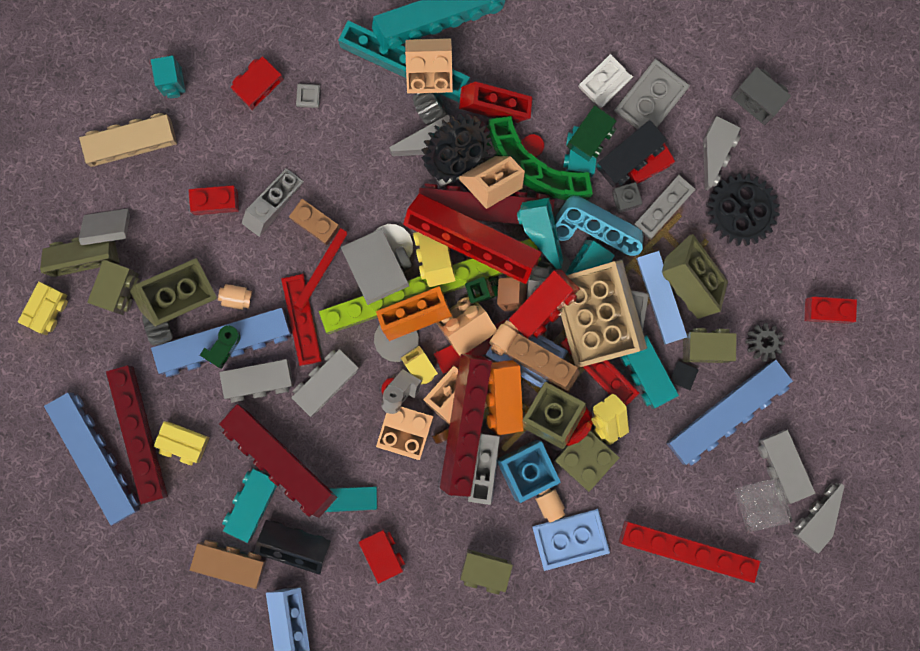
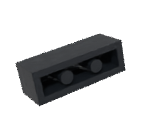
(632, 154)
(292, 546)

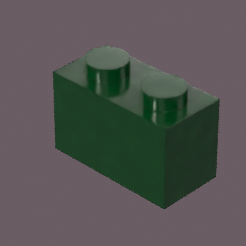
(591, 134)

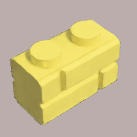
(43, 309)
(610, 419)
(181, 442)

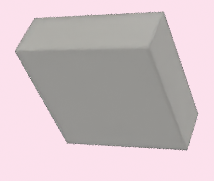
(308, 95)

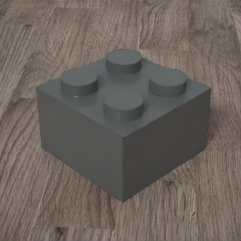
(761, 95)

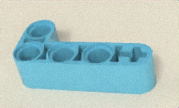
(626, 239)

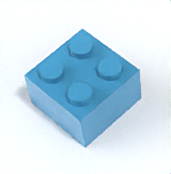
(528, 471)

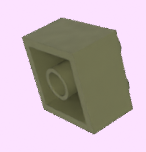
(113, 288)
(709, 347)
(554, 415)
(587, 460)
(486, 571)

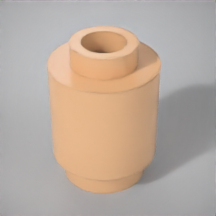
(234, 296)
(503, 338)
(550, 505)

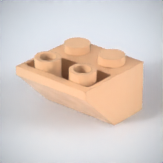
(429, 65)
(494, 180)
(467, 326)
(442, 395)
(405, 432)

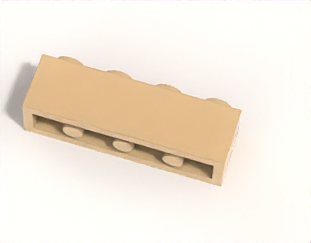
(128, 140)

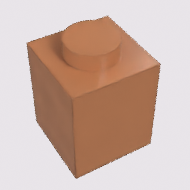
(511, 293)

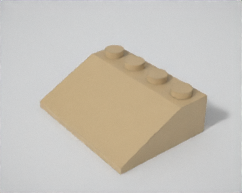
(603, 316)

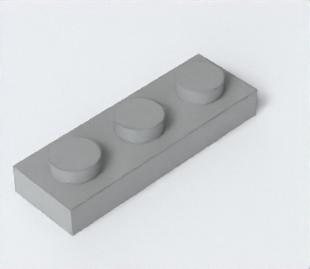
(664, 207)

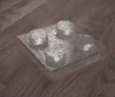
(763, 504)

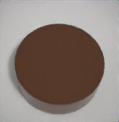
(440, 436)

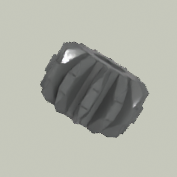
(429, 107)
(157, 335)
(767, 351)

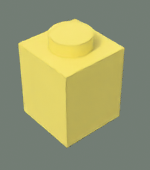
(419, 365)

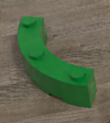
(537, 174)

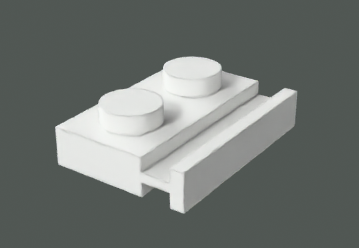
(605, 81)

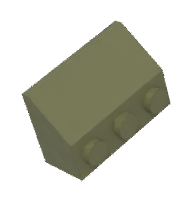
(72, 257)
(695, 278)
(173, 293)

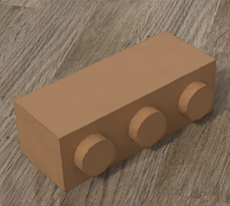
(543, 362)
(228, 564)

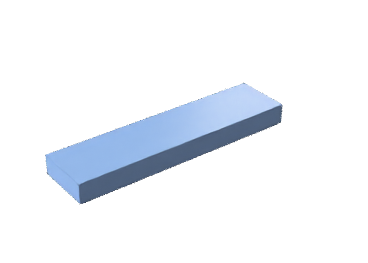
(661, 298)

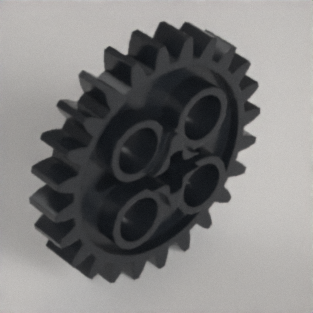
(456, 147)
(759, 198)

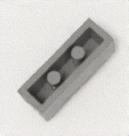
(256, 380)
(324, 382)
(787, 465)

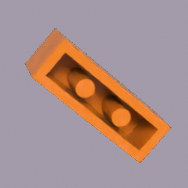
(413, 313)
(505, 398)

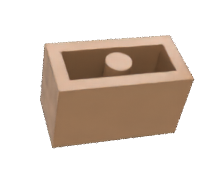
(314, 222)

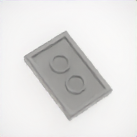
(652, 96)
(374, 266)

